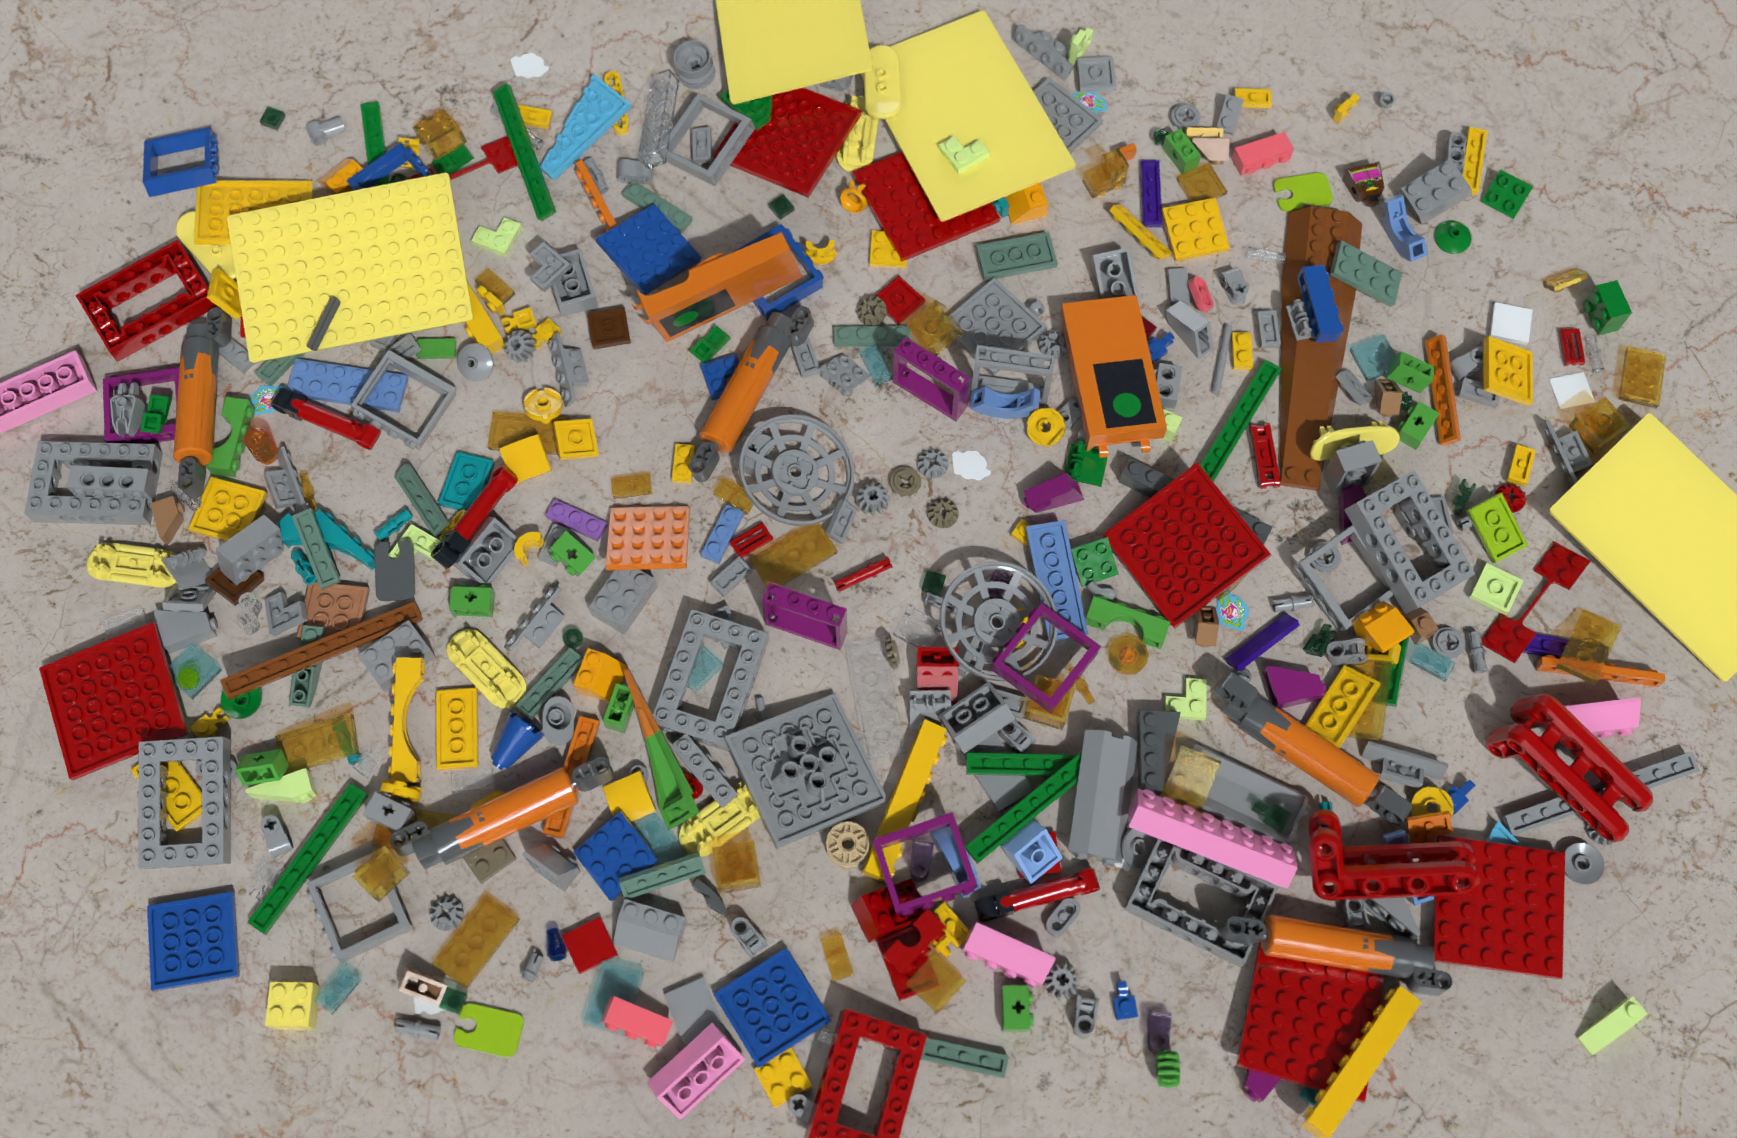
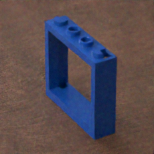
(386, 164)
(183, 179)
(798, 293)

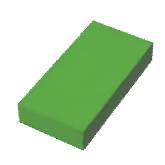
(437, 348)

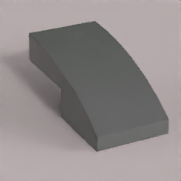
(714, 901)

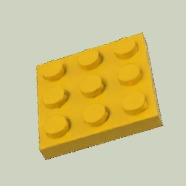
(1195, 229)
(1508, 370)
(226, 509)

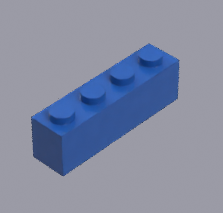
(1320, 304)

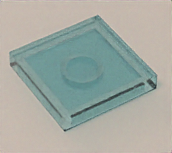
(1373, 357)
(194, 659)
(706, 668)

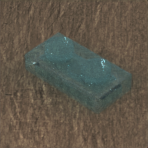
(876, 365)
(1432, 662)
(338, 990)

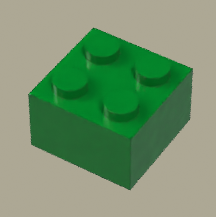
(1607, 307)

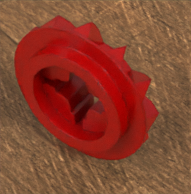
(1519, 500)

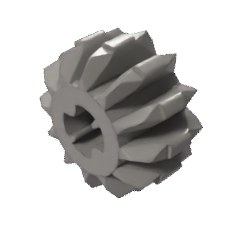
(526, 348)
(875, 505)
(1068, 977)

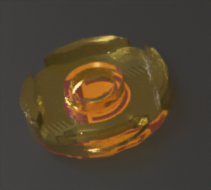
(1128, 655)

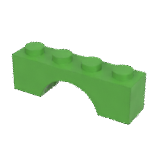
(227, 457)
(1151, 628)

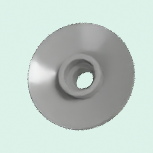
(482, 362)
(1137, 848)
(1590, 858)

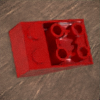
(937, 670)
(877, 913)

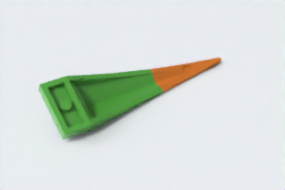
(671, 785)

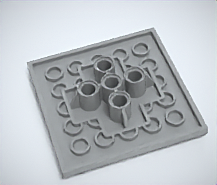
(793, 805)

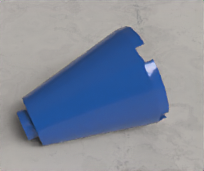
(514, 741)

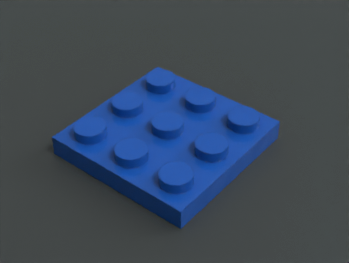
(615, 853)

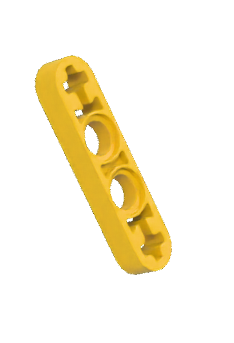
(618, 88)

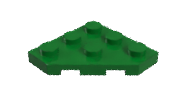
(757, 110)

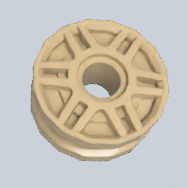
(847, 832)

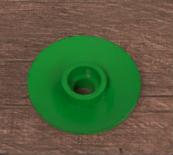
(1452, 243)
(241, 711)

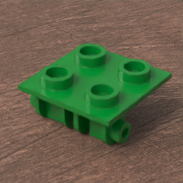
(1507, 194)
(1085, 465)
(1094, 561)

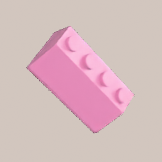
(1609, 717)
(1007, 955)
(695, 1071)

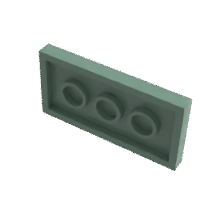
(1016, 256)
(1365, 273)

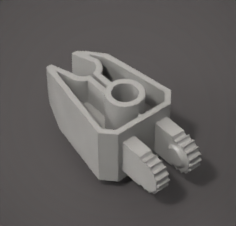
(126, 410)

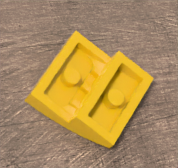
(526, 458)
(629, 796)

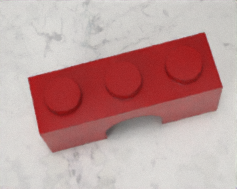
(904, 957)

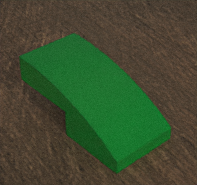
(453, 160)
(710, 345)
(156, 414)

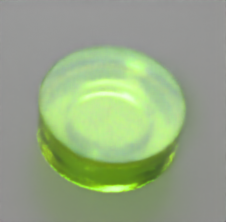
(188, 679)

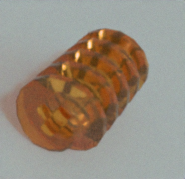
(261, 446)

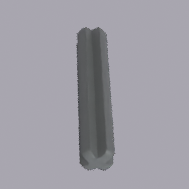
(323, 324)

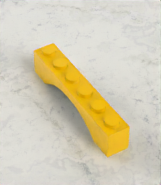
(409, 676)

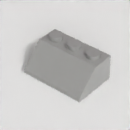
(487, 552)
(649, 930)

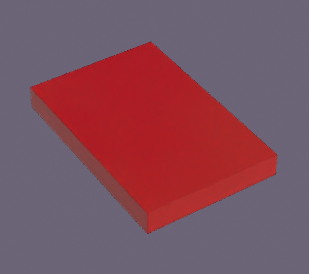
(909, 938)

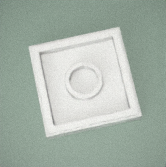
(1511, 323)

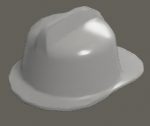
(558, 720)

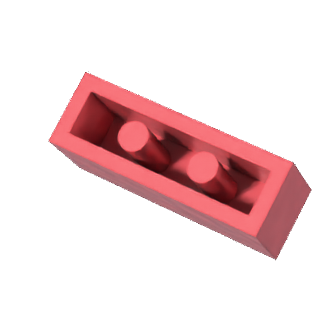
(1262, 153)
(636, 1022)

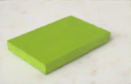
(1497, 528)

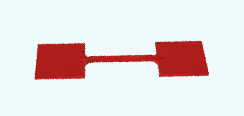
(498, 154)
(1510, 636)

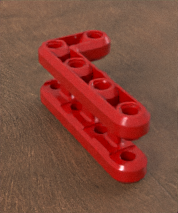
(1566, 780)
(1392, 867)

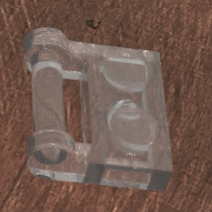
(915, 633)

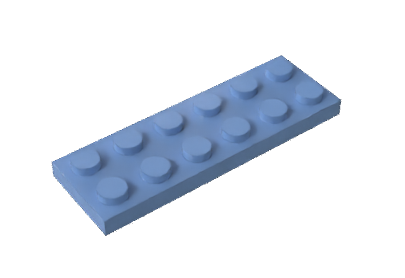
(343, 384)
(1056, 570)

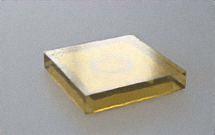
(1201, 184)
(936, 983)

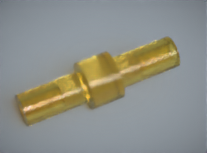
(308, 491)
(1082, 686)

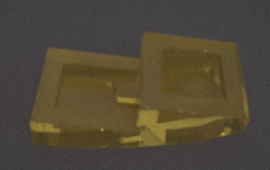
(733, 494)
(837, 957)

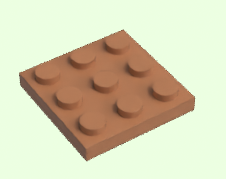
(334, 607)

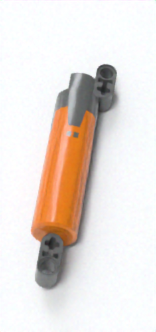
(747, 387)
(198, 399)
(1308, 750)
(499, 816)
(1342, 948)

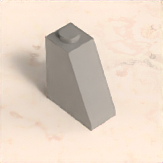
(1191, 328)
(184, 628)

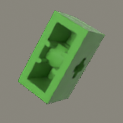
(1181, 151)
(1410, 372)
(1421, 416)
(581, 558)
(481, 606)
(619, 709)
(262, 767)
(1010, 1019)

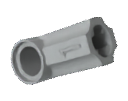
(320, 132)

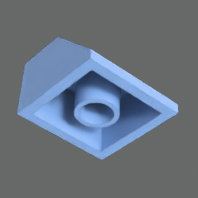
(1032, 851)

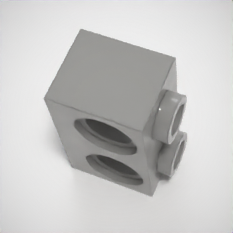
(1168, 386)

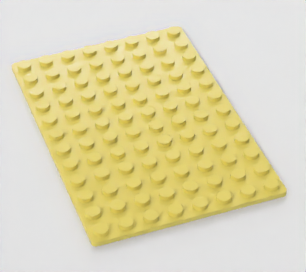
(790, 44)
(970, 88)
(377, 249)
(1665, 536)

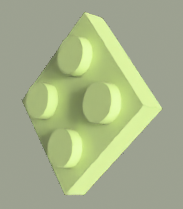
(1496, 589)

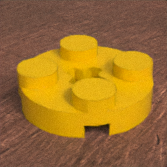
(543, 413)
(1046, 416)
(400, 789)
(1432, 795)

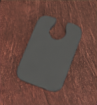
(395, 576)

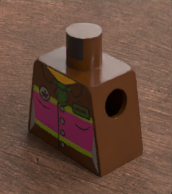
(1365, 183)

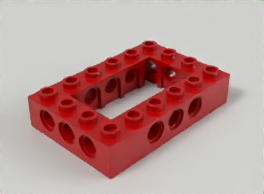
(136, 279)
(834, 1078)

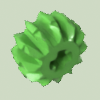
(1168, 1068)

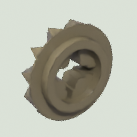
(880, 311)
(905, 473)
(937, 518)
(892, 652)

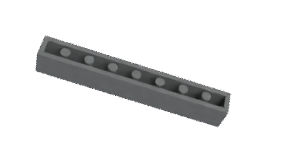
(1150, 481)

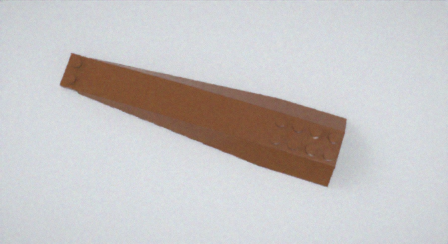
(1310, 367)

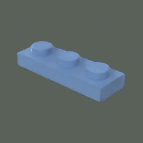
(722, 534)

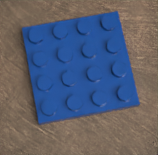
(648, 249)
(193, 941)
(772, 1007)

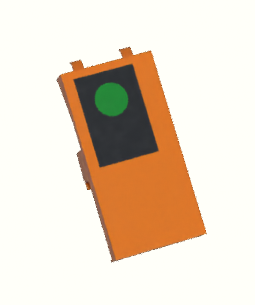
(721, 287)
(1112, 372)

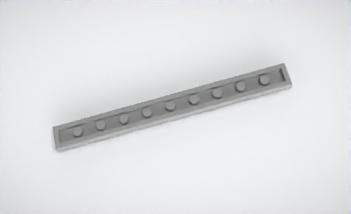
(1558, 809)

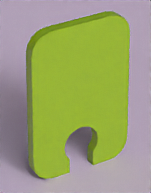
(1306, 188)
(495, 1032)

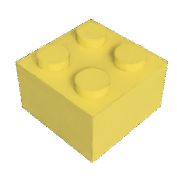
(292, 1005)

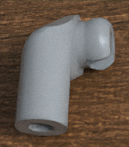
(1109, 593)

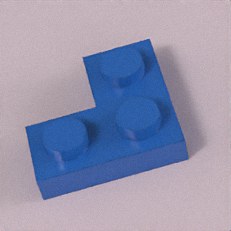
(716, 372)

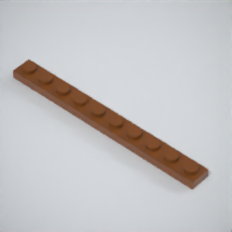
(319, 651)

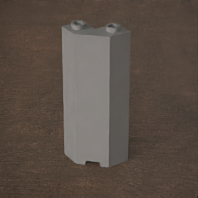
(1239, 788)
(1103, 797)

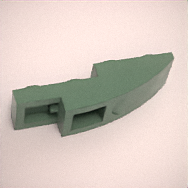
(306, 680)

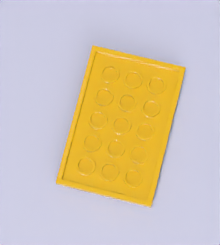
(233, 197)

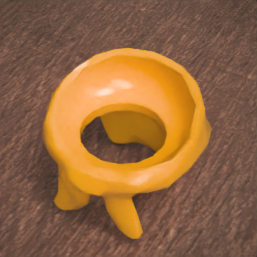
(854, 202)

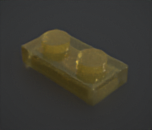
(1570, 277)
(495, 285)
(631, 486)

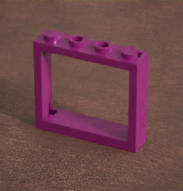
(141, 379)
(925, 390)
(805, 616)
(1026, 687)
(912, 832)

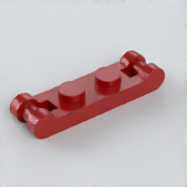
(1265, 455)

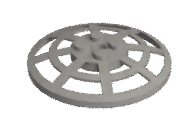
(796, 460)
(1000, 609)

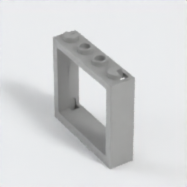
(727, 153)
(1012, 361)
(419, 375)
(1320, 591)
(369, 943)

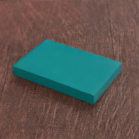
(465, 481)

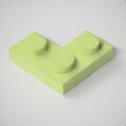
(1079, 44)
(961, 157)
(499, 241)
(422, 542)
(1193, 704)

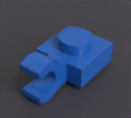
(1158, 348)
(1458, 795)
(1124, 1005)

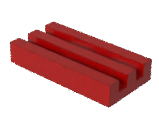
(1564, 346)
(757, 545)

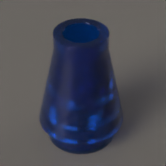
(555, 945)

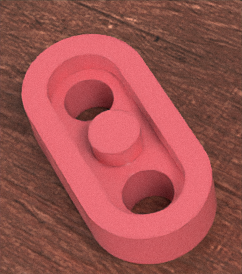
(1201, 294)

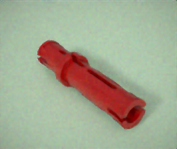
(869, 571)

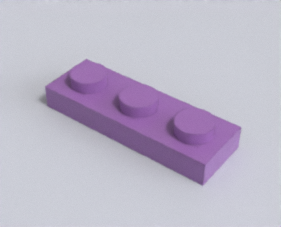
(576, 520)

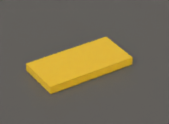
(1342, 705)
(457, 729)
(183, 798)

